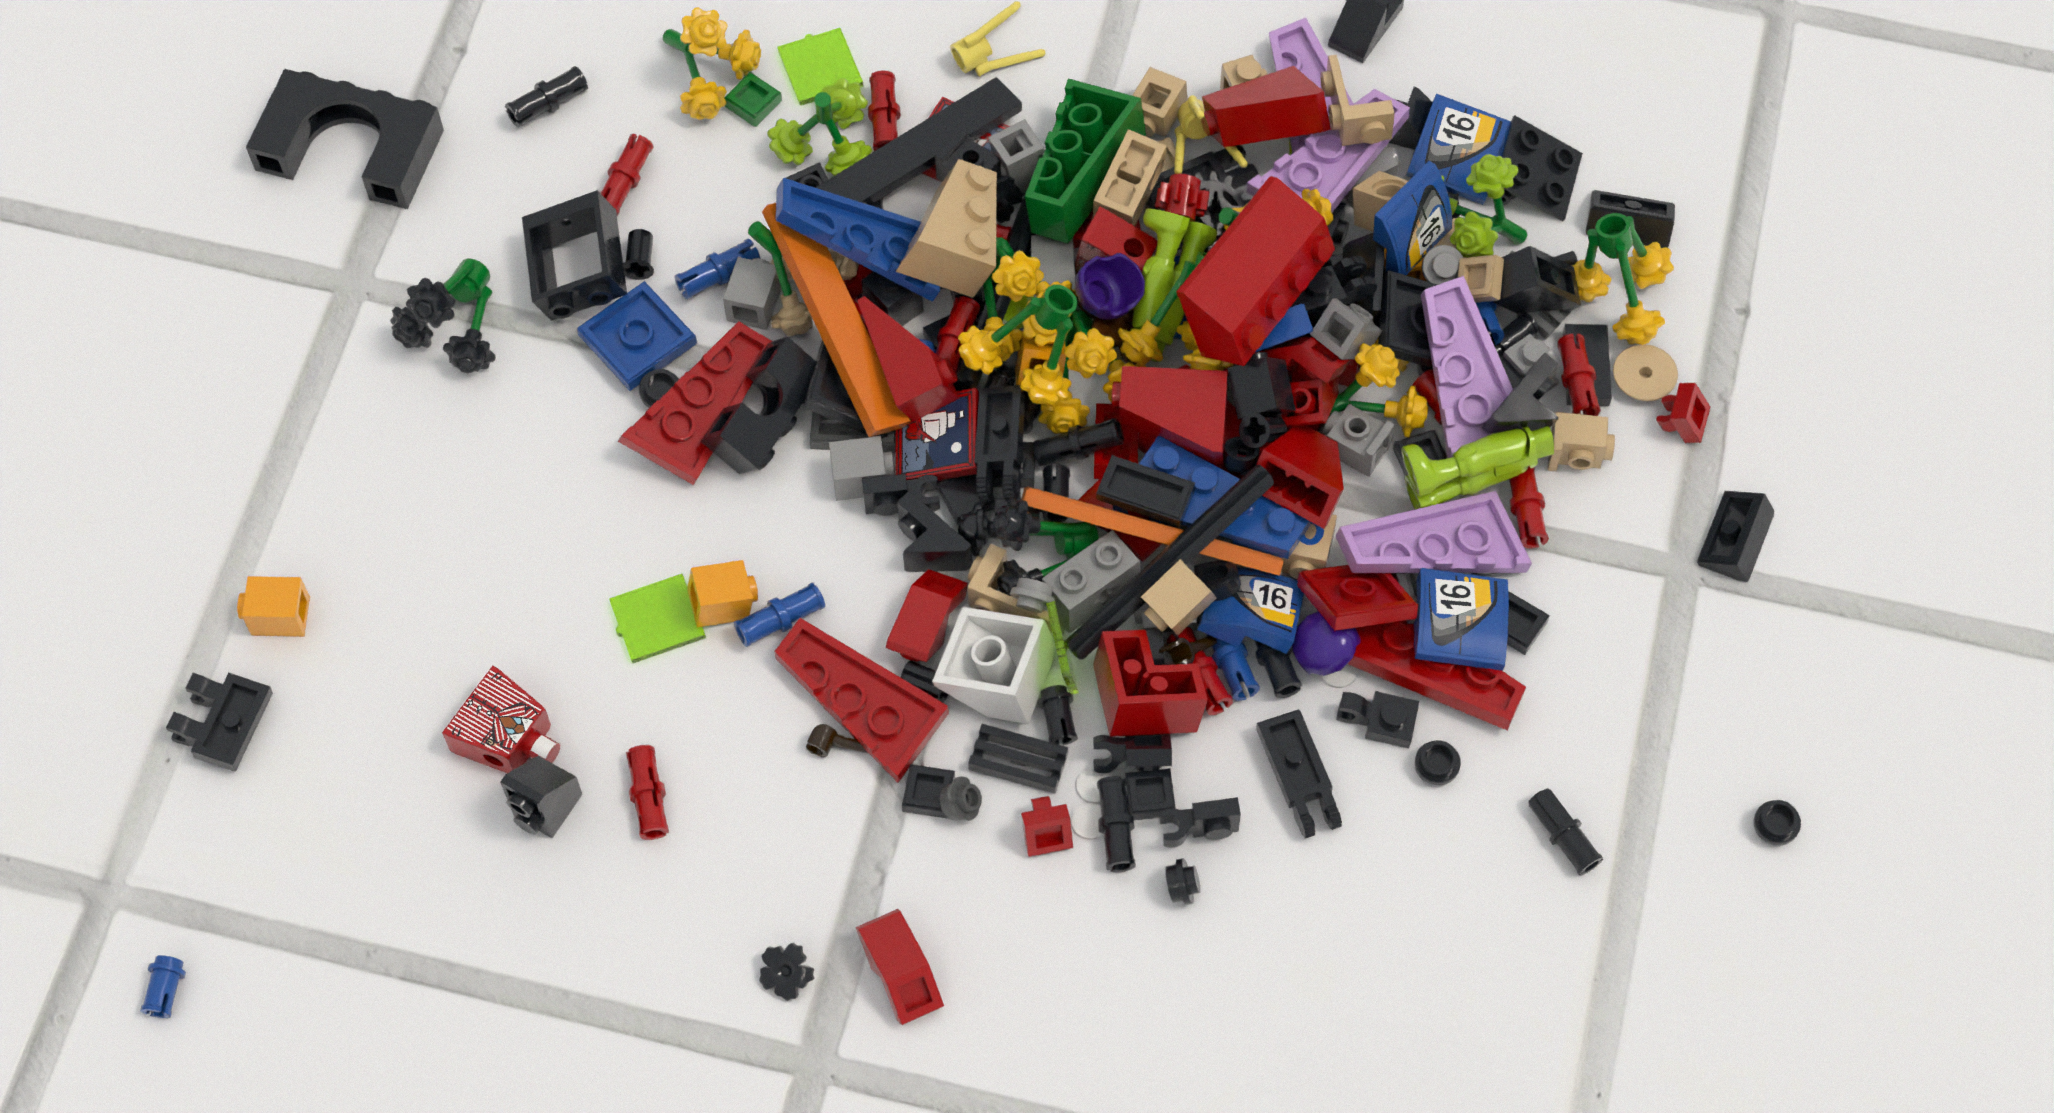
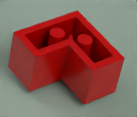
(1142, 695)

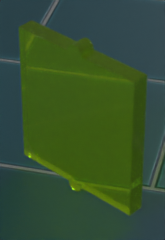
(818, 63)
(656, 618)
(1062, 651)

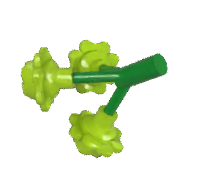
(834, 104)
(1478, 232)

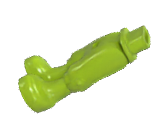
(1160, 271)
(1473, 465)

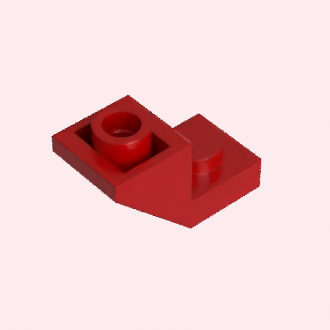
(1314, 357)
(1311, 398)
(925, 615)
(900, 965)

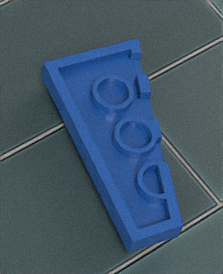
(853, 230)
(1261, 527)

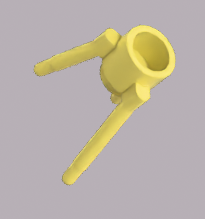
(974, 48)
(1190, 126)

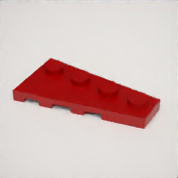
(677, 422)
(1480, 692)
(866, 699)

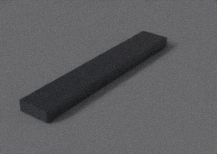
(916, 149)

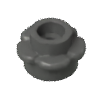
(960, 799)

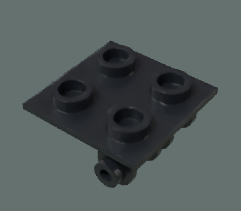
(1544, 166)

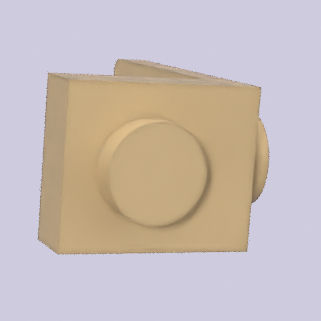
(1359, 122)
(983, 587)

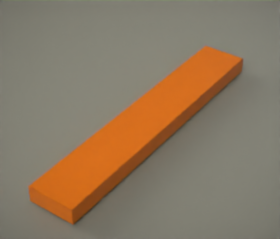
(839, 327)
(1147, 529)

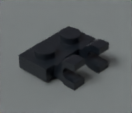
(230, 723)

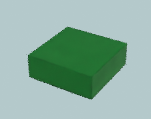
(753, 99)

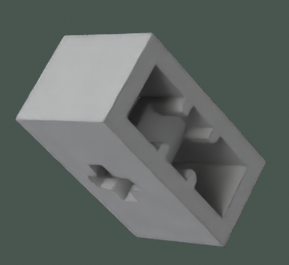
(1091, 579)

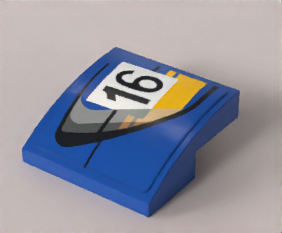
(1456, 139)
(1414, 220)
(1262, 609)
(1461, 619)

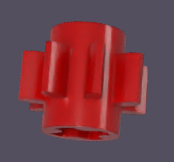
(1183, 196)

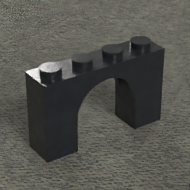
(310, 104)

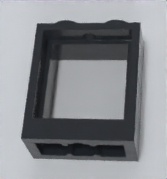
(562, 224)

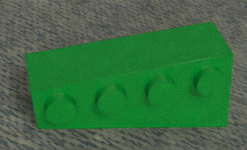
(1078, 156)

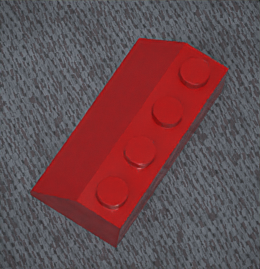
(1254, 273)

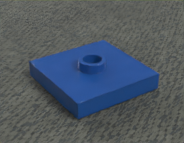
(637, 335)

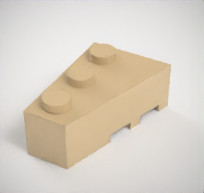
(957, 232)

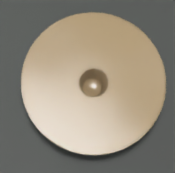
(1645, 372)

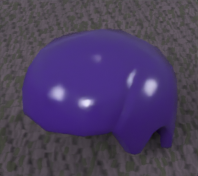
(1109, 286)
(1321, 648)

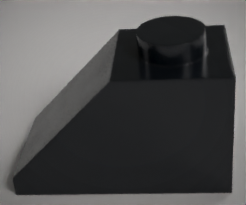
(1537, 282)

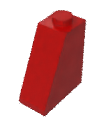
(1266, 109)
(1177, 405)
(1304, 473)

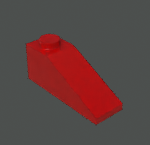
(914, 373)

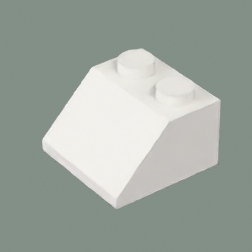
(996, 663)

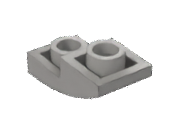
(1056, 259)

